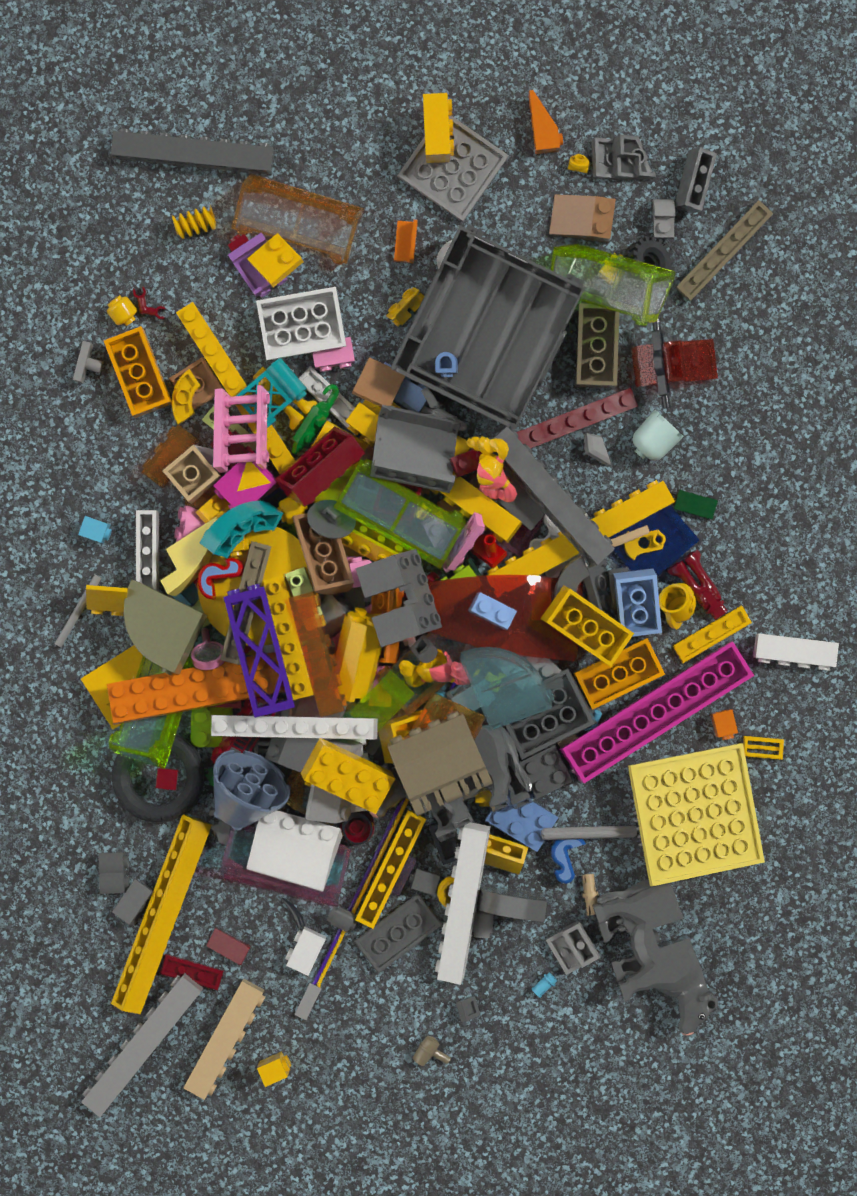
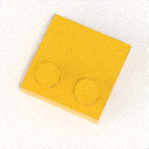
(275, 260)

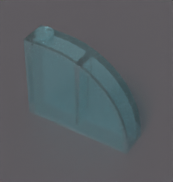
(505, 685)

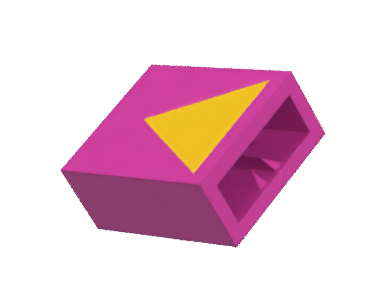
(244, 483)

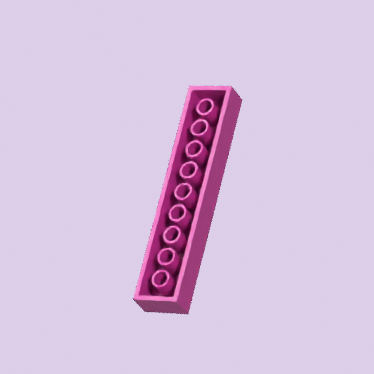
(656, 712)

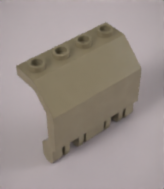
(437, 760)

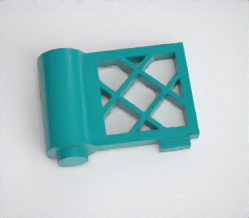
(286, 384)

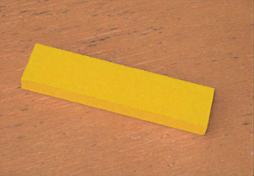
(712, 634)

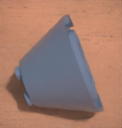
(247, 788)

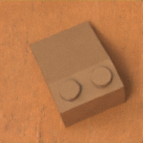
(582, 217)

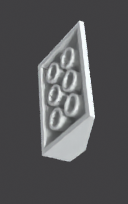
(301, 323)
(294, 849)

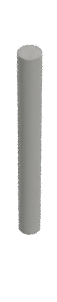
(75, 614)

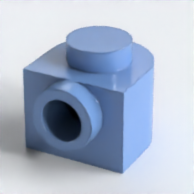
(446, 364)

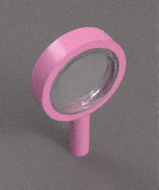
(207, 654)

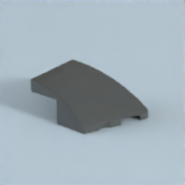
(620, 159)

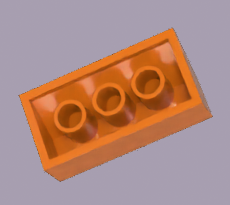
(385, 603)

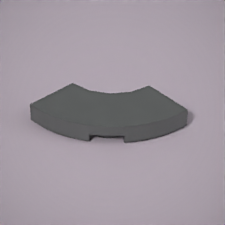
(572, 575)

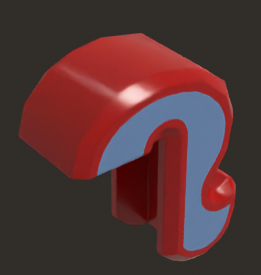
(216, 571)

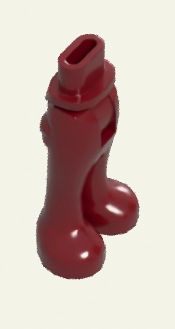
(706, 594)

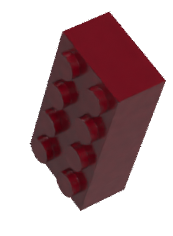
(320, 466)

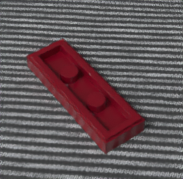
(200, 973)

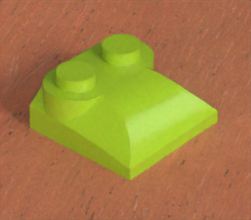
(202, 724)

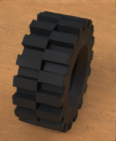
(652, 251)

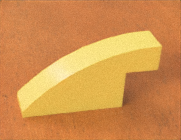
(188, 559)

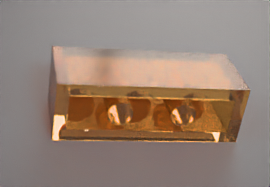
(175, 445)

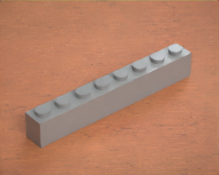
(141, 1046)

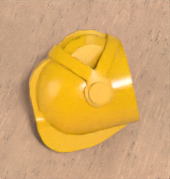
(677, 604)

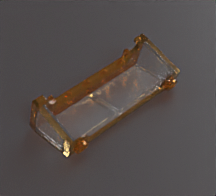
(297, 217)

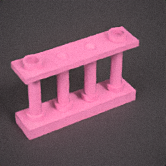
(222, 420)

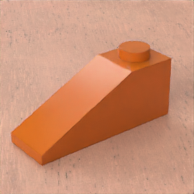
(544, 128)

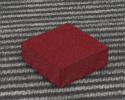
(167, 779)

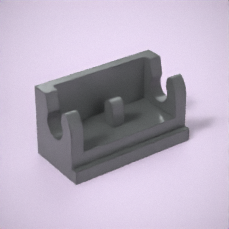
(134, 902)

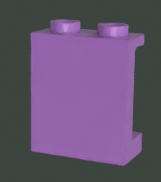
(252, 277)

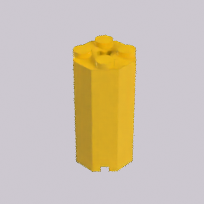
(357, 654)

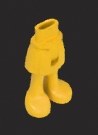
(295, 417)

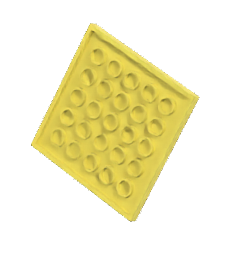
(696, 814)

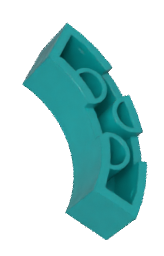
(238, 521)

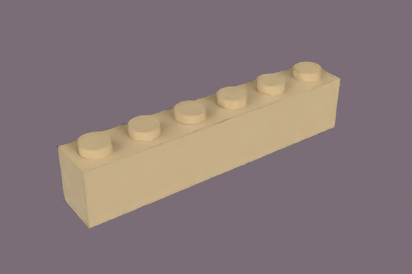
(224, 1038)

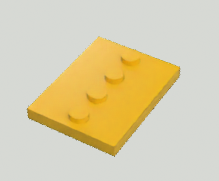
(120, 668)

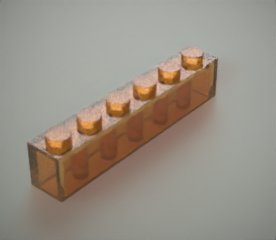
(317, 653)

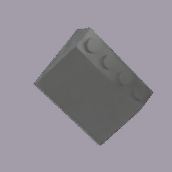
(565, 718)
(296, 751)

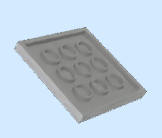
(463, 180)

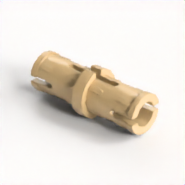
(590, 893)

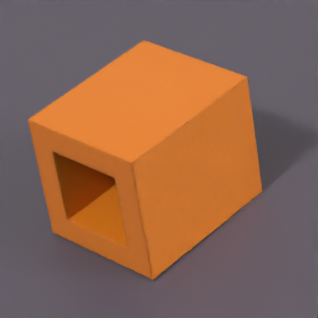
(724, 724)

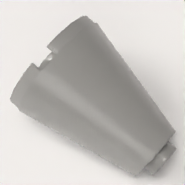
(334, 610)

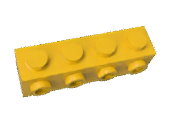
(371, 543)

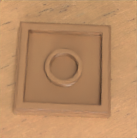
(205, 378)
(378, 383)

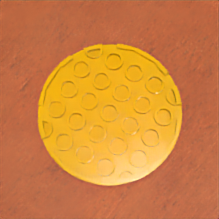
(284, 557)

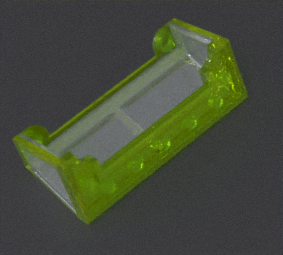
(616, 281)

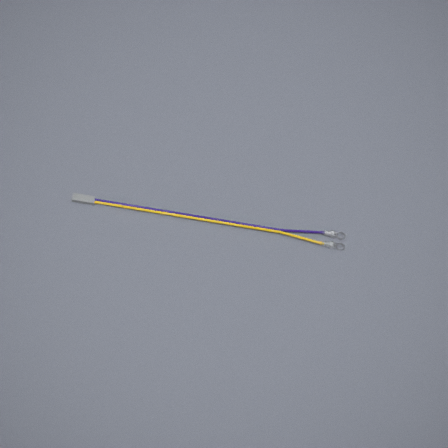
(313, 990)

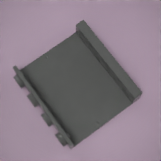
(414, 448)

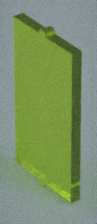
(383, 700)

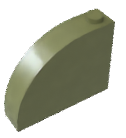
(161, 626)

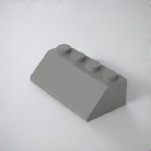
(324, 805)

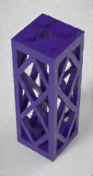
(235, 597)

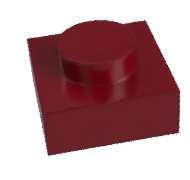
(237, 241)

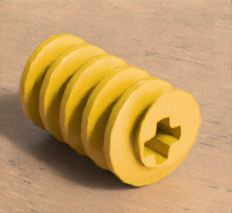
(194, 222)

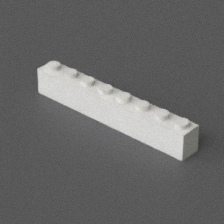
(294, 727)
(463, 902)

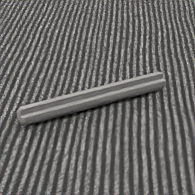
(588, 832)

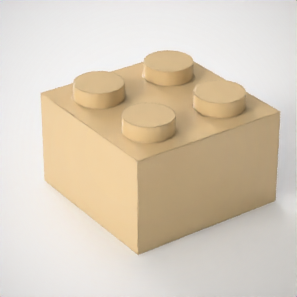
(192, 474)

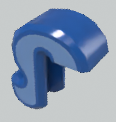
(560, 856)

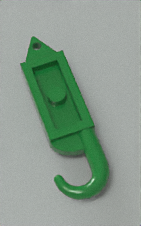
(314, 420)

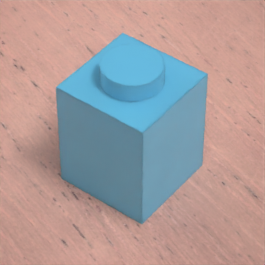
(95, 530)

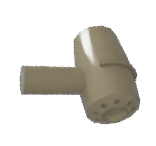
(427, 1049)

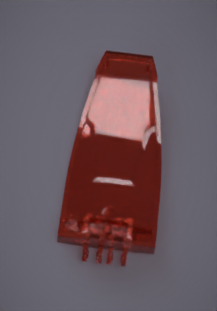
(527, 632)

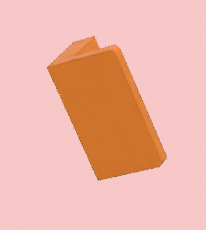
(405, 241)

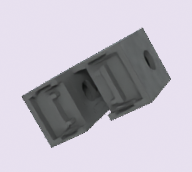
(407, 574)

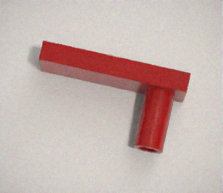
(488, 550)

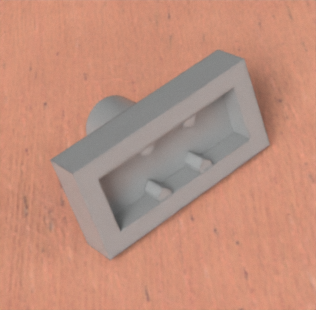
(86, 363)

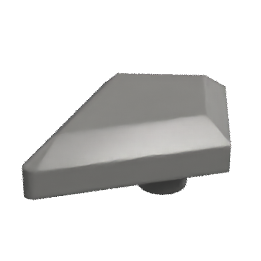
(595, 448)

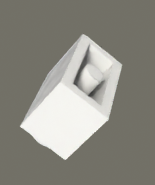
(306, 950)

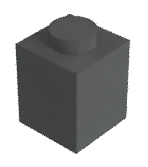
(424, 881)

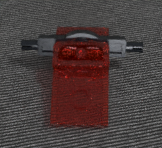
(672, 362)

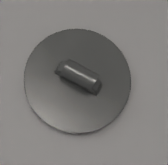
(329, 521)

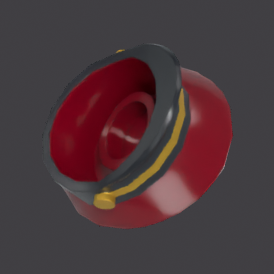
(358, 827)

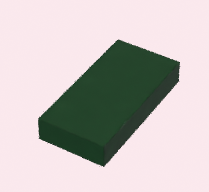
(695, 504)

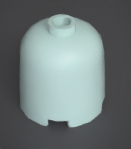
(655, 437)

